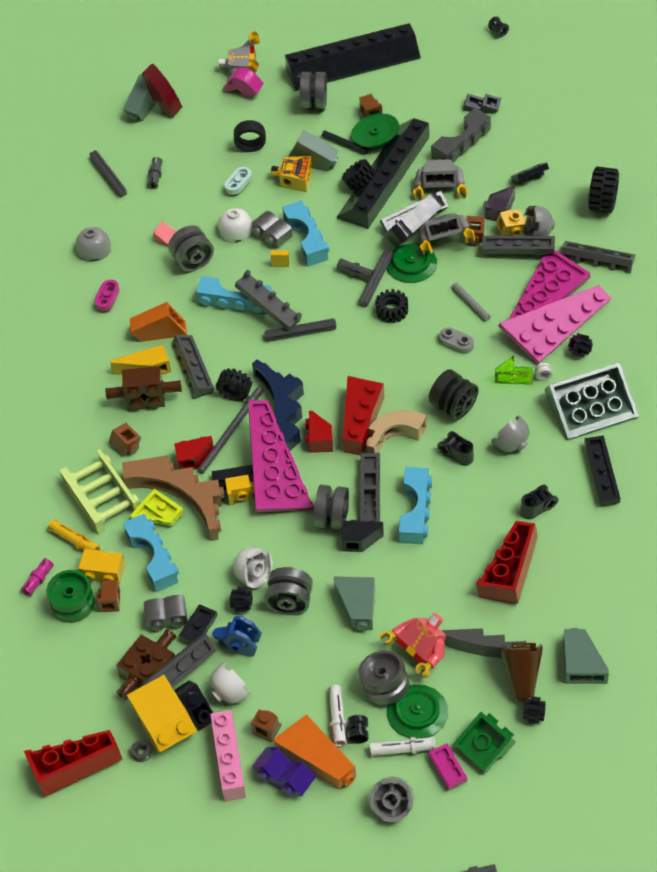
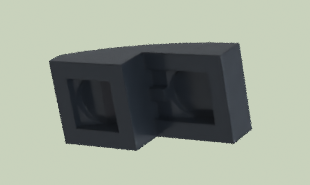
(488, 104)

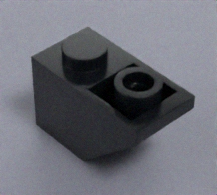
(360, 535)
(195, 704)

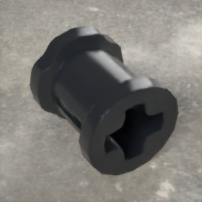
(498, 26)

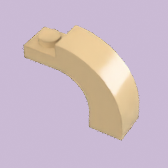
(394, 424)

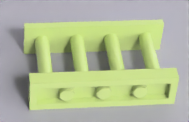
(89, 505)

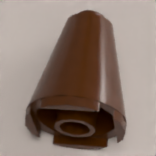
(522, 668)

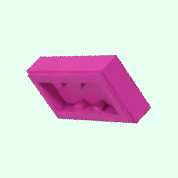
(447, 766)

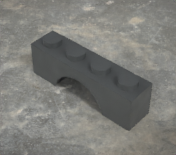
(475, 126)

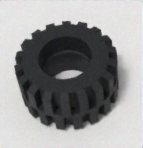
(603, 189)

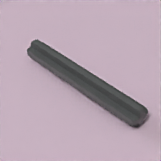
(108, 173)
(375, 278)
(300, 329)

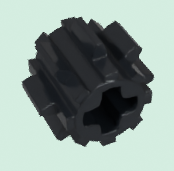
(580, 345)
(241, 599)
(534, 709)

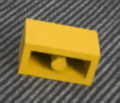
(102, 565)

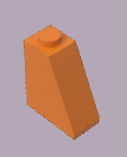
(157, 323)

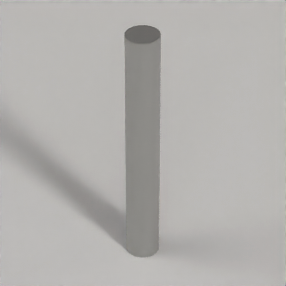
(471, 301)

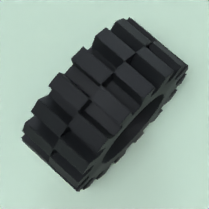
(358, 174)
(391, 298)
(234, 384)

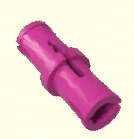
(37, 576)

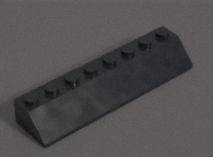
(355, 55)
(389, 170)

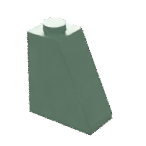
(139, 101)
(322, 154)
(357, 600)
(582, 659)

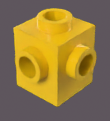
(511, 223)

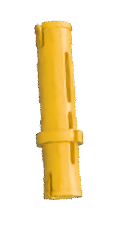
(80, 541)

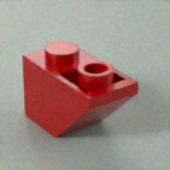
(320, 434)
(193, 452)

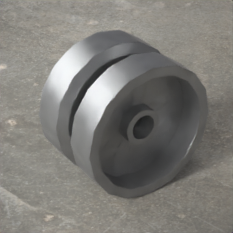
(314, 90)
(190, 248)
(331, 507)
(288, 591)
(384, 677)

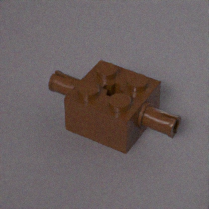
(143, 388)
(143, 660)

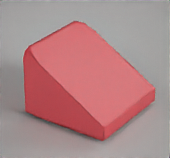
(163, 233)

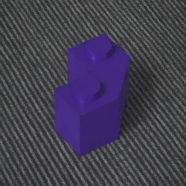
(279, 771)

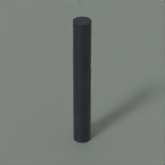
(344, 142)

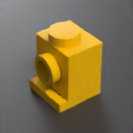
(239, 488)

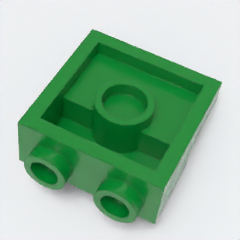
(485, 741)

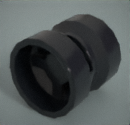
(357, 726)

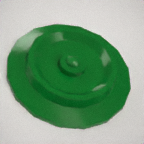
(375, 130)
(411, 265)
(419, 712)

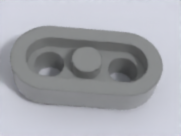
(454, 340)

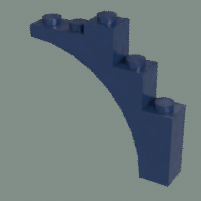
(285, 394)

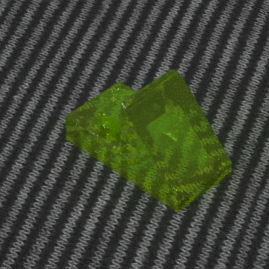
(508, 374)

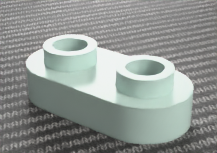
(238, 180)

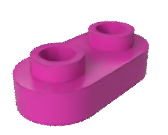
(107, 295)

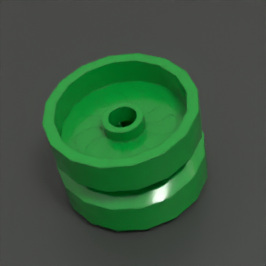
(70, 595)

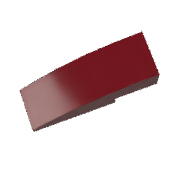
(161, 91)

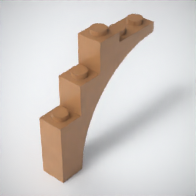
(182, 483)

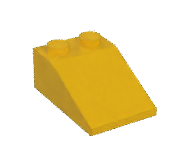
(161, 713)

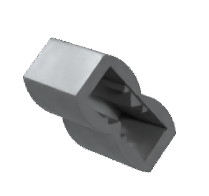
(271, 229)
(165, 612)

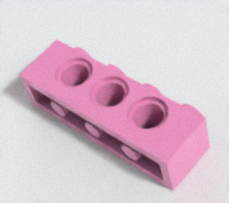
(228, 755)

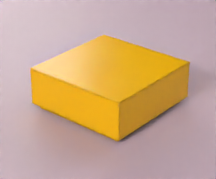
(280, 258)

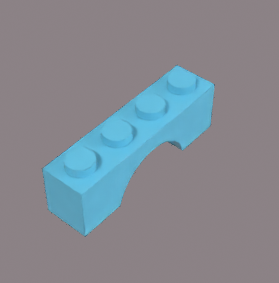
(312, 247)
(213, 294)
(412, 525)
(141, 535)

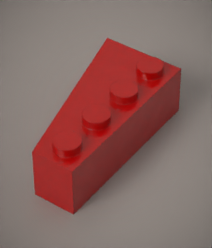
(361, 410)
(509, 568)
(73, 760)

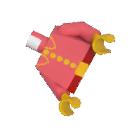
(421, 640)

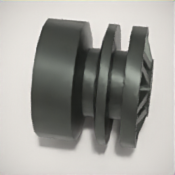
(453, 394)

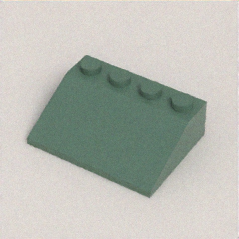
(591, 401)

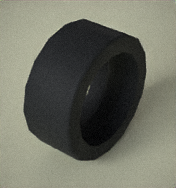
(249, 145)

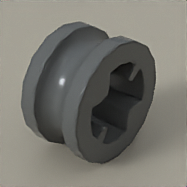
(135, 751)

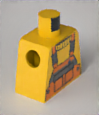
(294, 172)

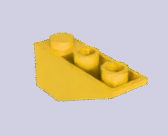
(147, 358)

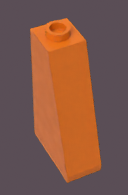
(309, 744)

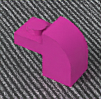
(245, 81)

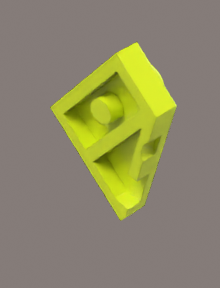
(159, 509)

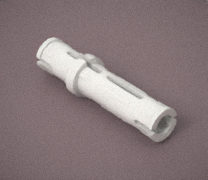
(338, 723)
(402, 746)

